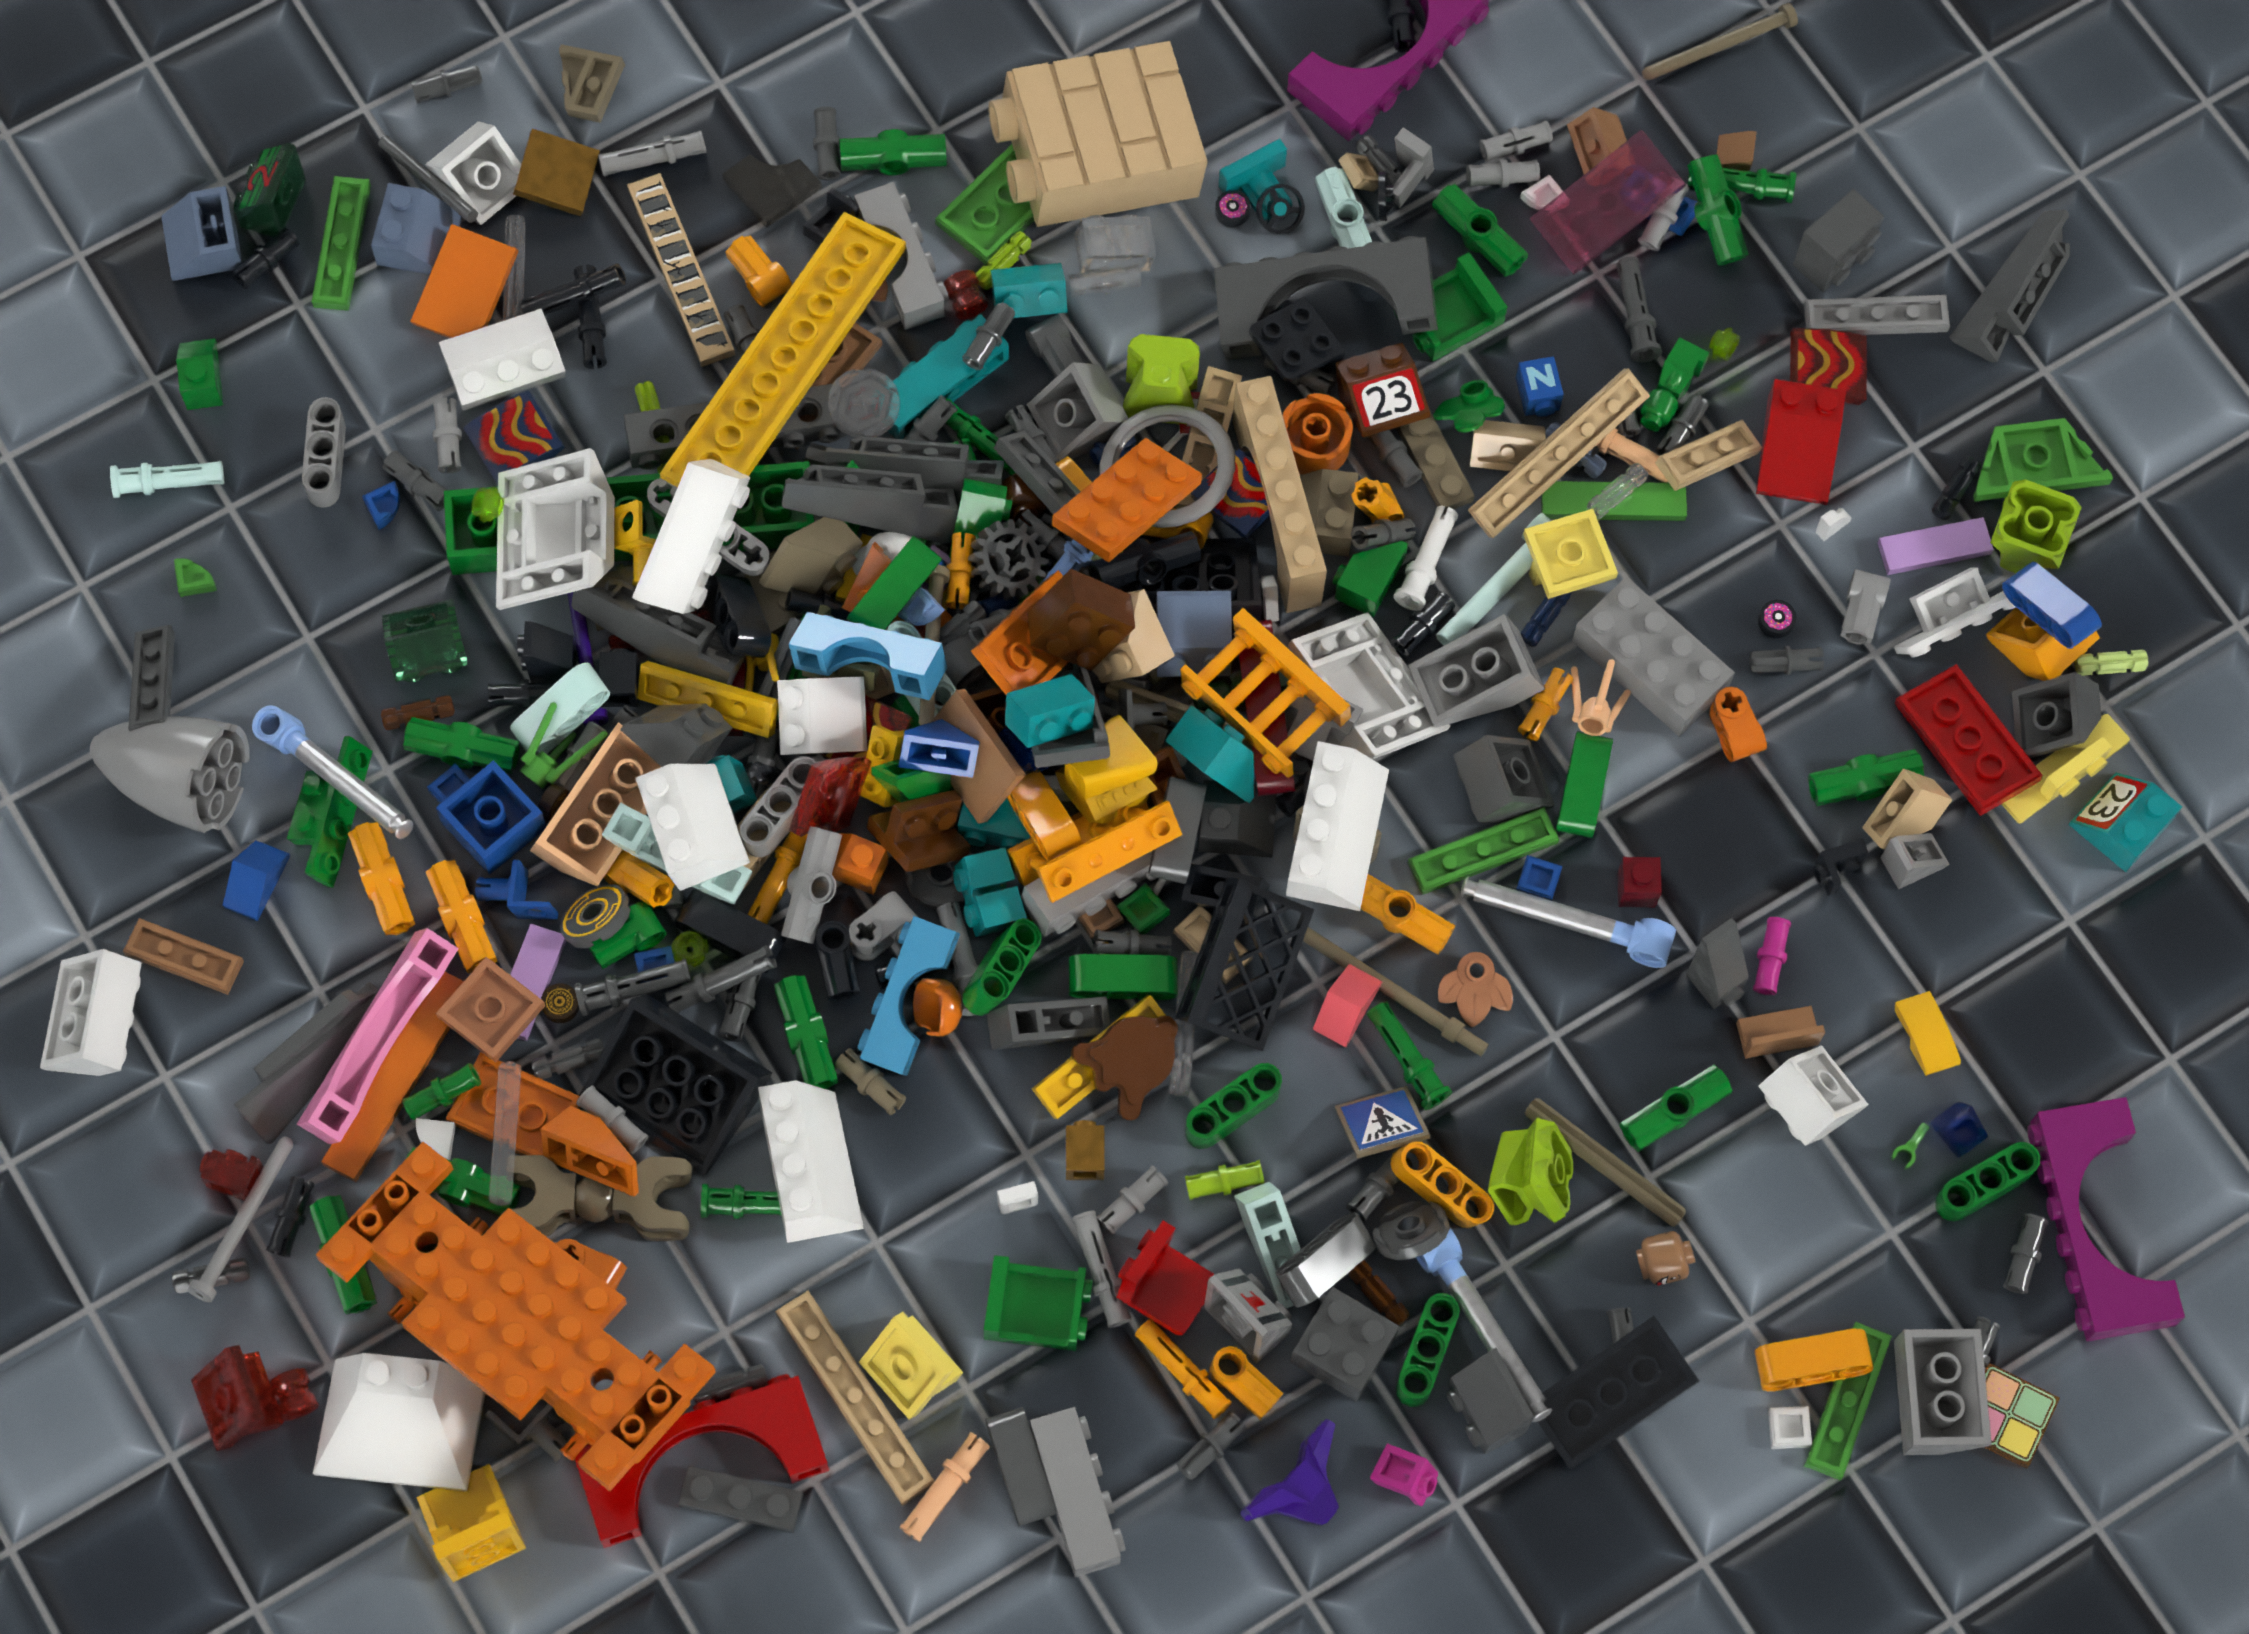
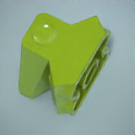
(1160, 372)
(2034, 526)
(1531, 1173)

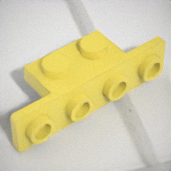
(2066, 767)

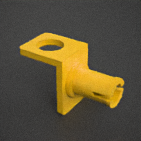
(633, 539)

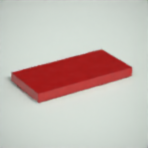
(1968, 739)

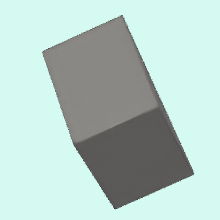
(1913, 858)

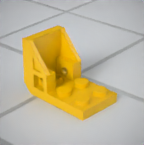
(471, 1526)

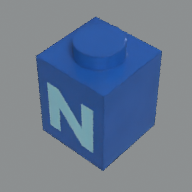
(1539, 386)

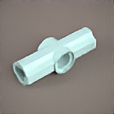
(1341, 203)

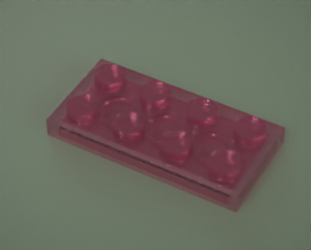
(1607, 202)

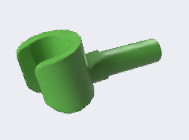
(1911, 1145)

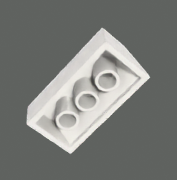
(692, 536)
(1337, 827)
(809, 1160)

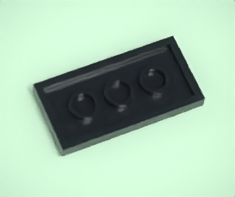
(1615, 1392)

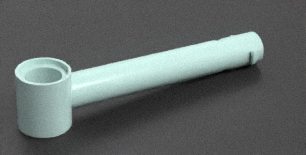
(1490, 592)

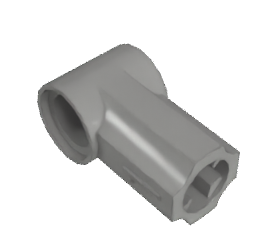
(1866, 598)

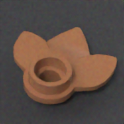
(1473, 994)

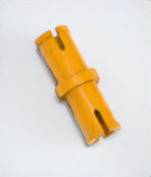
(960, 571)
(1545, 704)

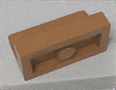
(1595, 136)
(1779, 1032)

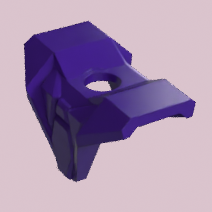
(1306, 1489)

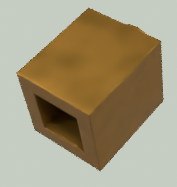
(1085, 1151)

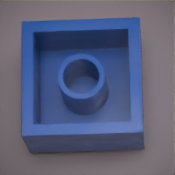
(491, 817)

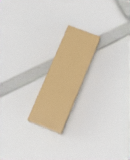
(1708, 455)

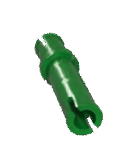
(981, 438)

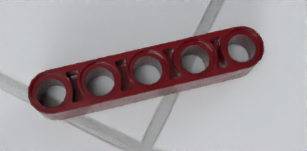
(1267, 781)

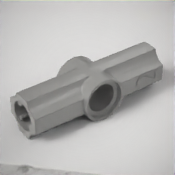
(811, 885)

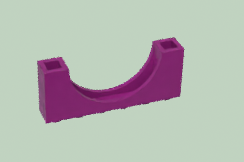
(1354, 96)
(2106, 1296)

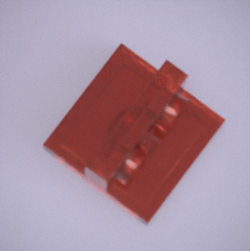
(236, 1397)

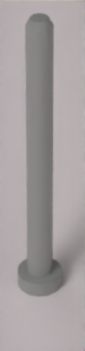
(203, 1288)

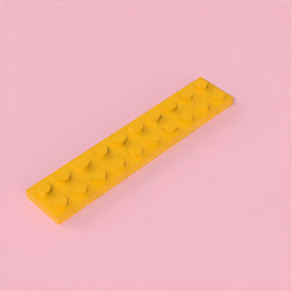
(790, 349)

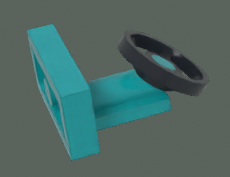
(1256, 180)

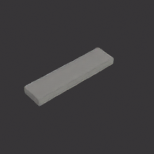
(1879, 314)

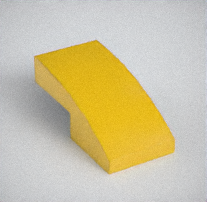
(1928, 1033)

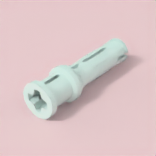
(149, 478)

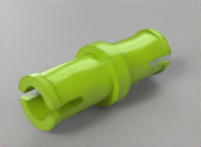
(1224, 1179)

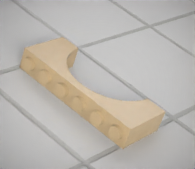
(1298, 553)

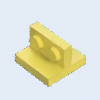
(1569, 554)
(909, 1364)

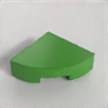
(192, 578)

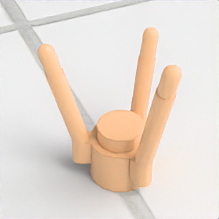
(1595, 714)

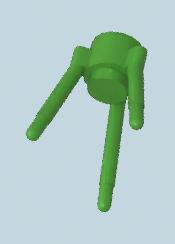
(542, 767)

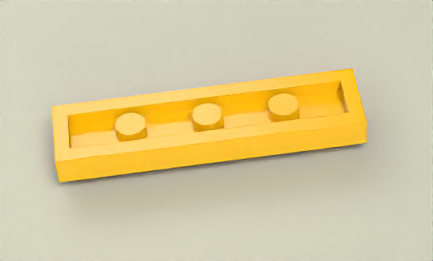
(739, 707)
(1075, 1081)

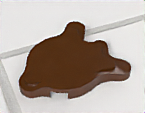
(1132, 1057)

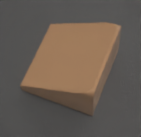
(1736, 150)

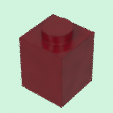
(1639, 882)

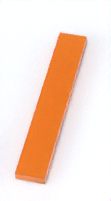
(393, 1083)

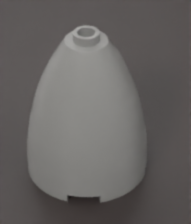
(177, 768)

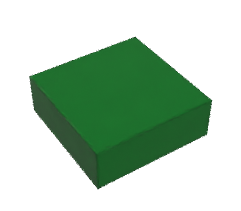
(1143, 909)

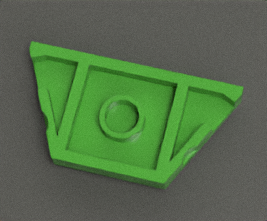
(2041, 453)

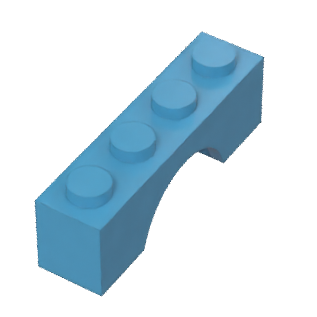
(829, 643)
(923, 950)

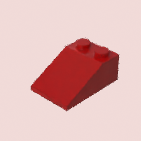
(1800, 441)

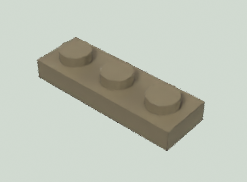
(1436, 461)

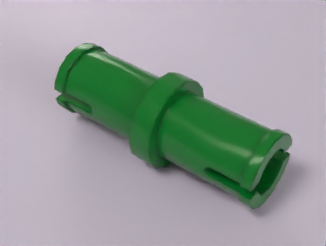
(442, 1091)

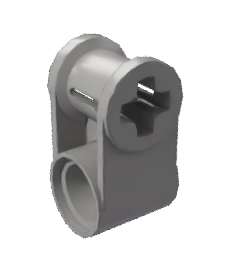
(882, 923)

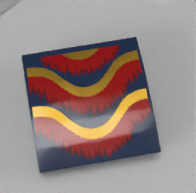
(514, 434)
(1244, 503)

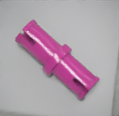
(1772, 956)

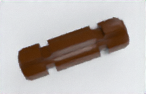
(422, 709)
(1378, 1293)

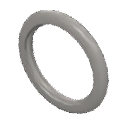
(1193, 417)

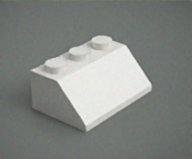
(502, 359)
(692, 822)
(91, 1014)

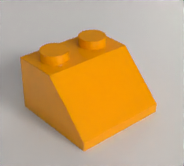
(2033, 648)

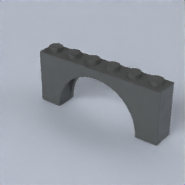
(1393, 269)

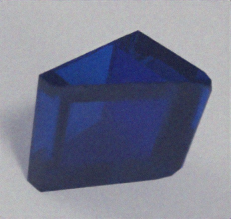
(1960, 1128)

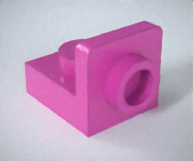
(1405, 1474)

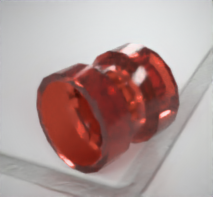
(964, 292)
(293, 1394)

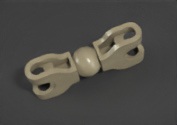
(562, 1197)

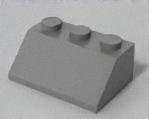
(1941, 1391)

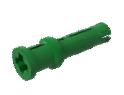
(1760, 183)
(1417, 1069)
(737, 1202)

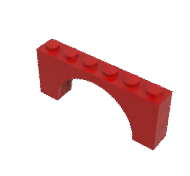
(769, 1415)

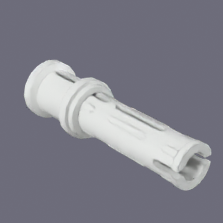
(1422, 571)

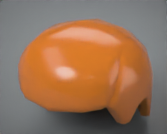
(937, 1006)

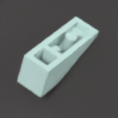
(1269, 1232)

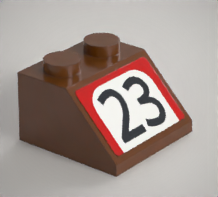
(1381, 390)

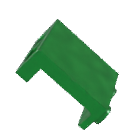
(1464, 309)
(1036, 1305)

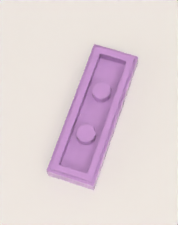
(1935, 546)
(537, 962)

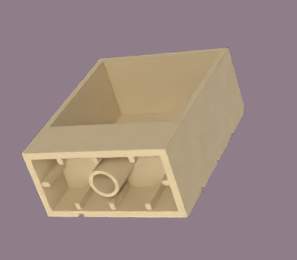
(1099, 134)

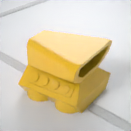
(1111, 783)

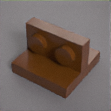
(921, 831)

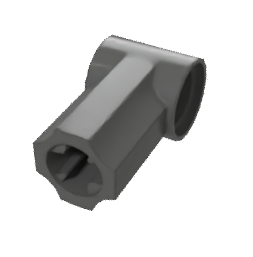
(1053, 343)

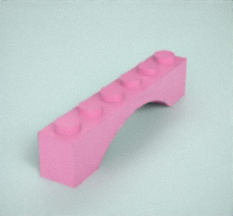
(353, 1071)

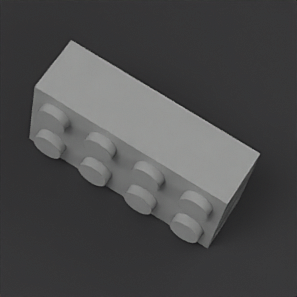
(1652, 656)

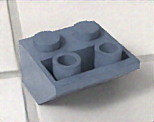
(201, 234)

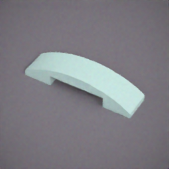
(635, 835)

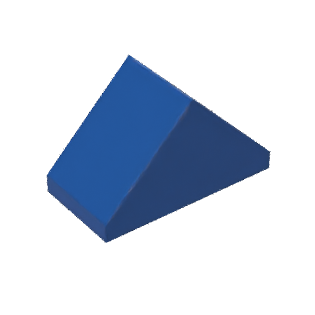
(939, 749)
(254, 879)

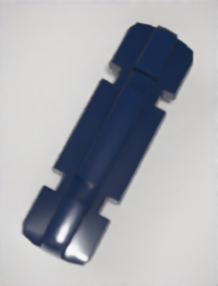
(1543, 618)

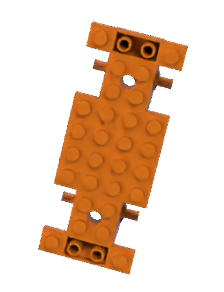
(516, 1317)

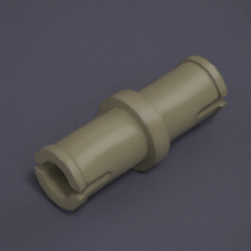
(870, 1081)

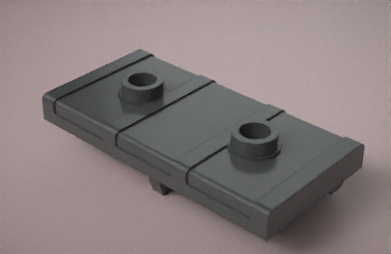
(1081, 746)

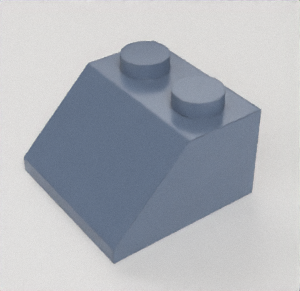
(411, 229)
(1196, 628)

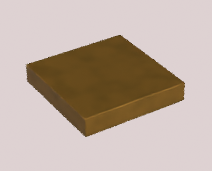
(556, 172)

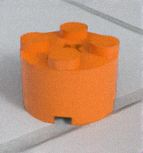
(1323, 417)

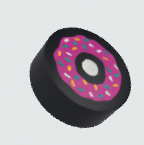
(1232, 208)
(1777, 618)

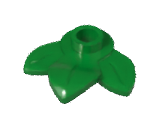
(1471, 406)

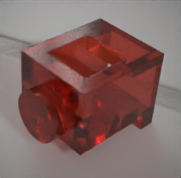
(230, 1172)

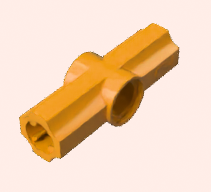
(381, 878)
(460, 914)
(1419, 924)

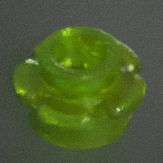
(1724, 343)
(487, 504)
(686, 940)

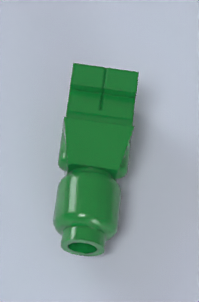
(1673, 383)

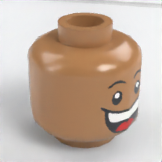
(1665, 1258)

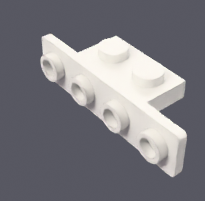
(1949, 608)

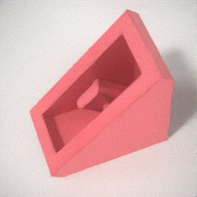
(1346, 1005)

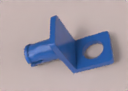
(514, 892)

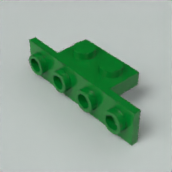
(326, 815)

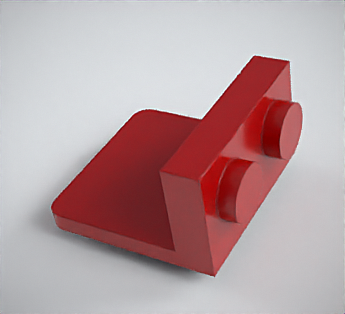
(1164, 1282)

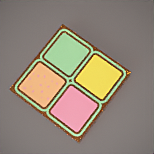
(2016, 1415)

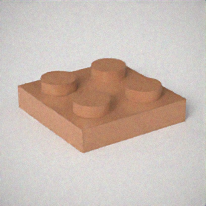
(490, 1009)

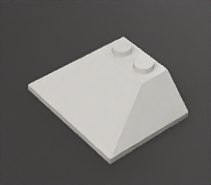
(553, 529)
(1371, 674)
(399, 1422)

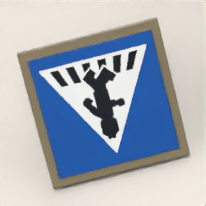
(1382, 1122)

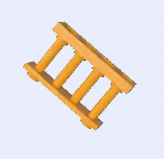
(1274, 658)
(1103, 849)

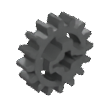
(994, 562)

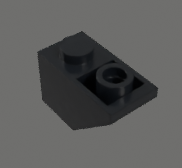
(545, 652)

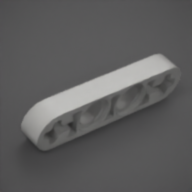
(750, 544)

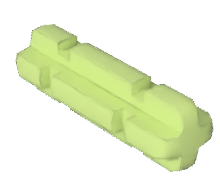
(2112, 662)

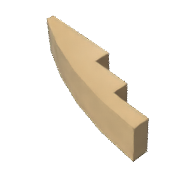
(1218, 402)

